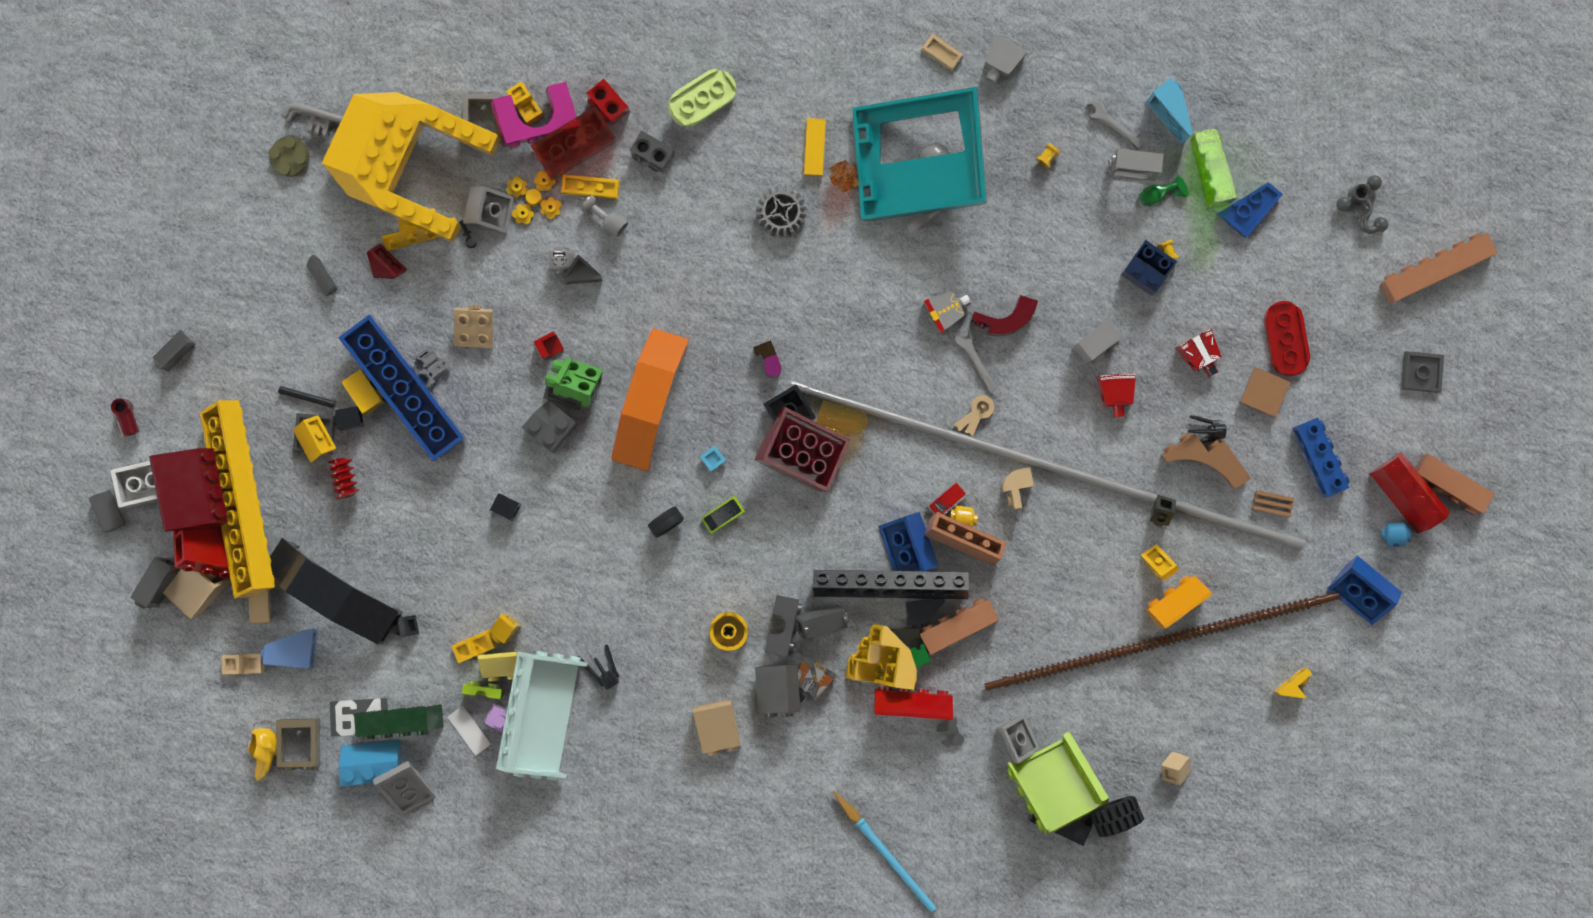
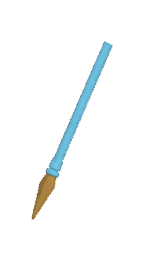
(860, 822)

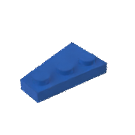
(1251, 209)

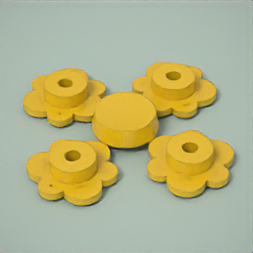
(533, 197)

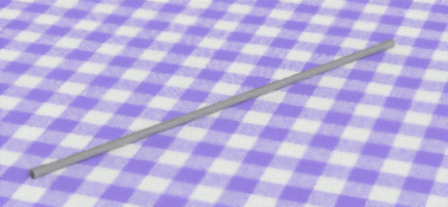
(1287, 540)

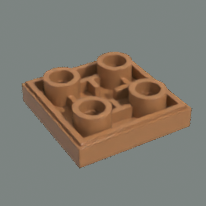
(1264, 392)

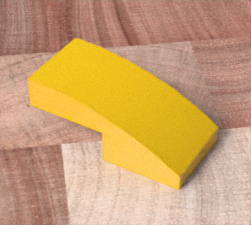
(525, 103)
(473, 646)

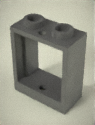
(154, 582)

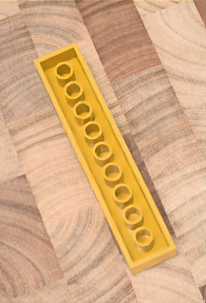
(244, 533)

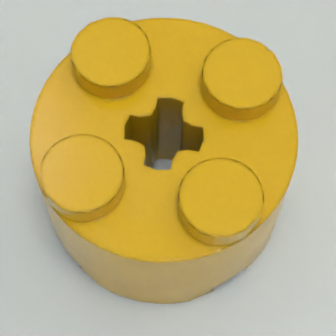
(728, 642)

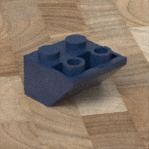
(1148, 268)

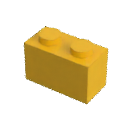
(363, 392)

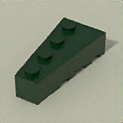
(399, 720)

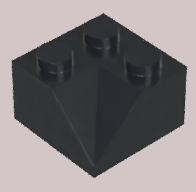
(791, 399)

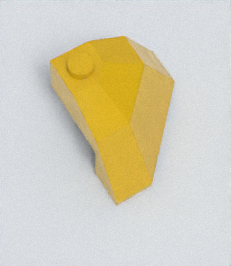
(883, 660)

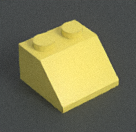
(497, 665)

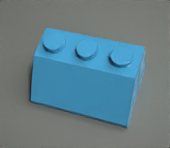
(368, 761)

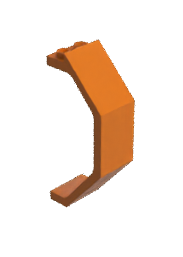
(647, 398)

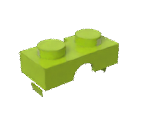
(490, 691)

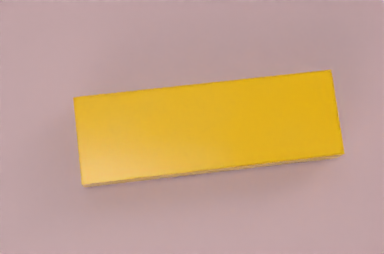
(814, 147)
(589, 186)

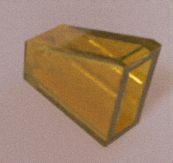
(842, 419)

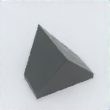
(581, 272)

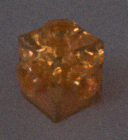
(843, 176)

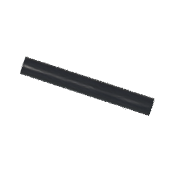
(307, 397)

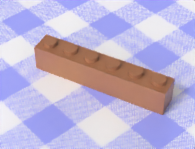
(1438, 268)

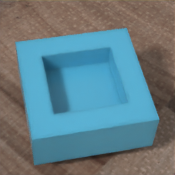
(713, 458)

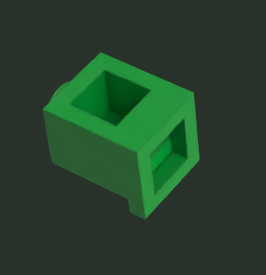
(920, 655)

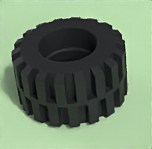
(1117, 816)

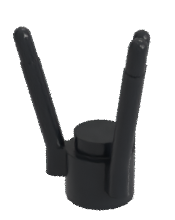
(1215, 430)
(607, 678)

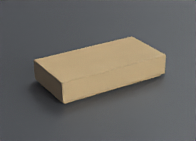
(942, 52)

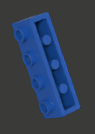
(1321, 458)

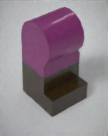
(770, 358)

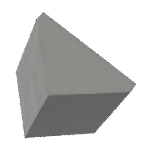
(1018, 738)

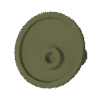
(289, 156)

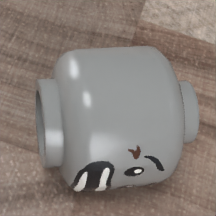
(560, 260)

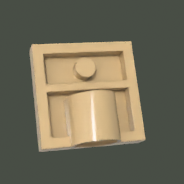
(473, 327)

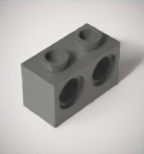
(655, 147)

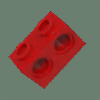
(611, 99)

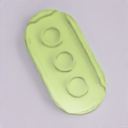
(702, 97)

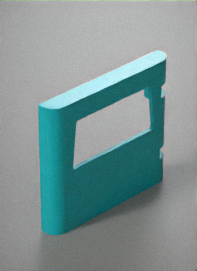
(926, 182)

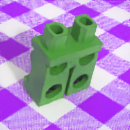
(574, 380)

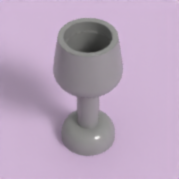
(613, 223)

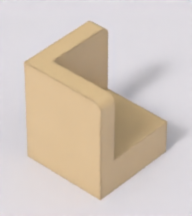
(1175, 768)

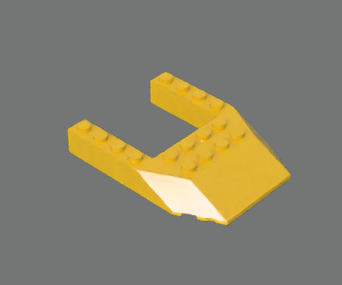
(376, 144)

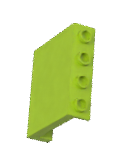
(1058, 785)

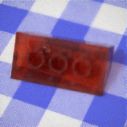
(573, 143)

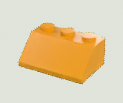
(1177, 601)

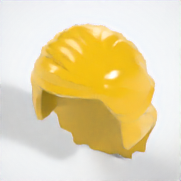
(264, 749)

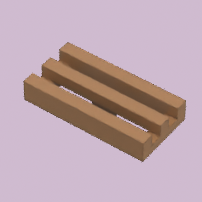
(1289, 507)

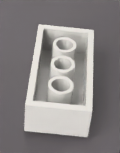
(134, 485)

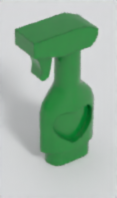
(1157, 193)

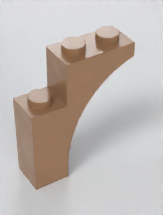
(1217, 456)

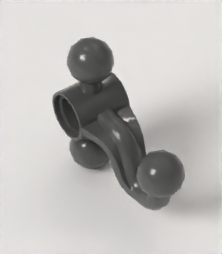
(1344, 204)

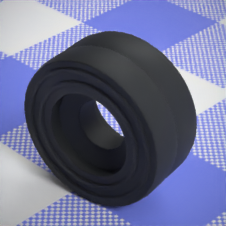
(665, 522)

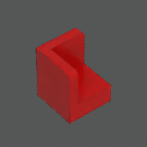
(548, 345)

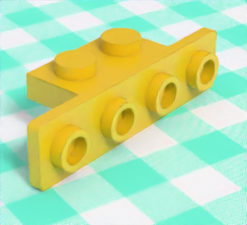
(407, 235)

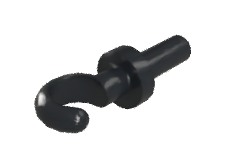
(466, 233)

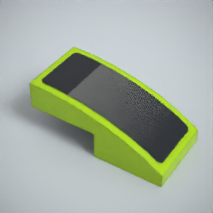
(723, 514)

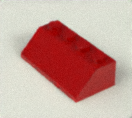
(1410, 493)
(913, 704)

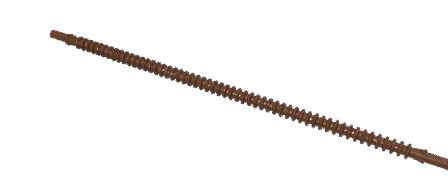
(1172, 638)

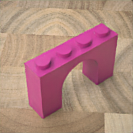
(514, 131)

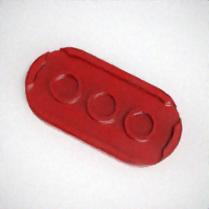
(1287, 338)

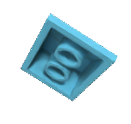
(1170, 106)

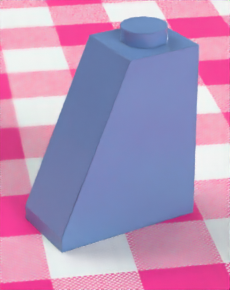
(292, 651)

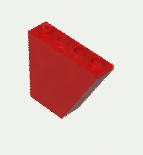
(201, 552)

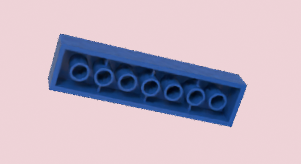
(402, 387)

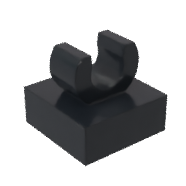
(407, 626)

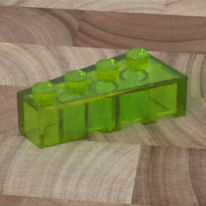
(1213, 169)

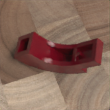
(1014, 322)

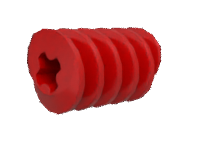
(343, 478)

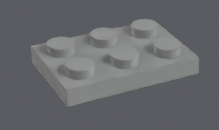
(404, 788)

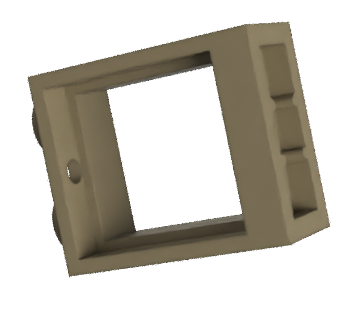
(314, 723)

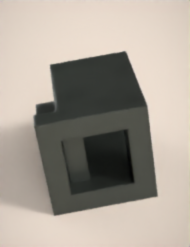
(1160, 515)

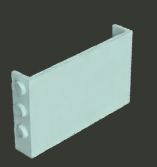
(538, 715)

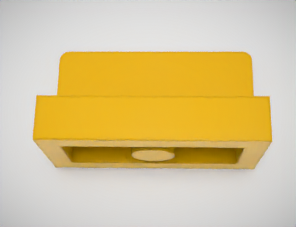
(314, 438)

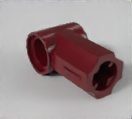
(125, 419)

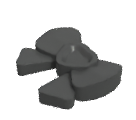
(954, 736)

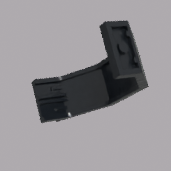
(330, 594)

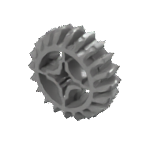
(774, 216)

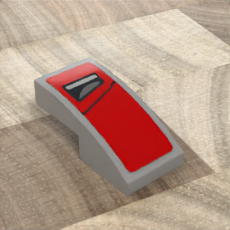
(948, 498)

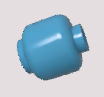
(1396, 534)

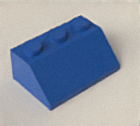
(907, 545)
(1365, 590)

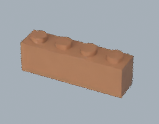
(1454, 485)
(965, 538)
(959, 626)

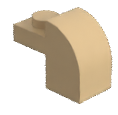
(1013, 482)

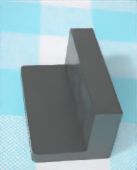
(173, 350)

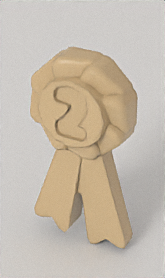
(981, 408)

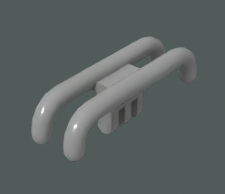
(319, 118)

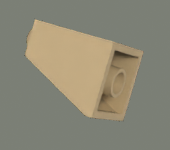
(194, 591)
(717, 727)

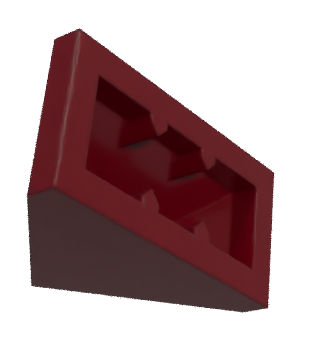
(384, 263)

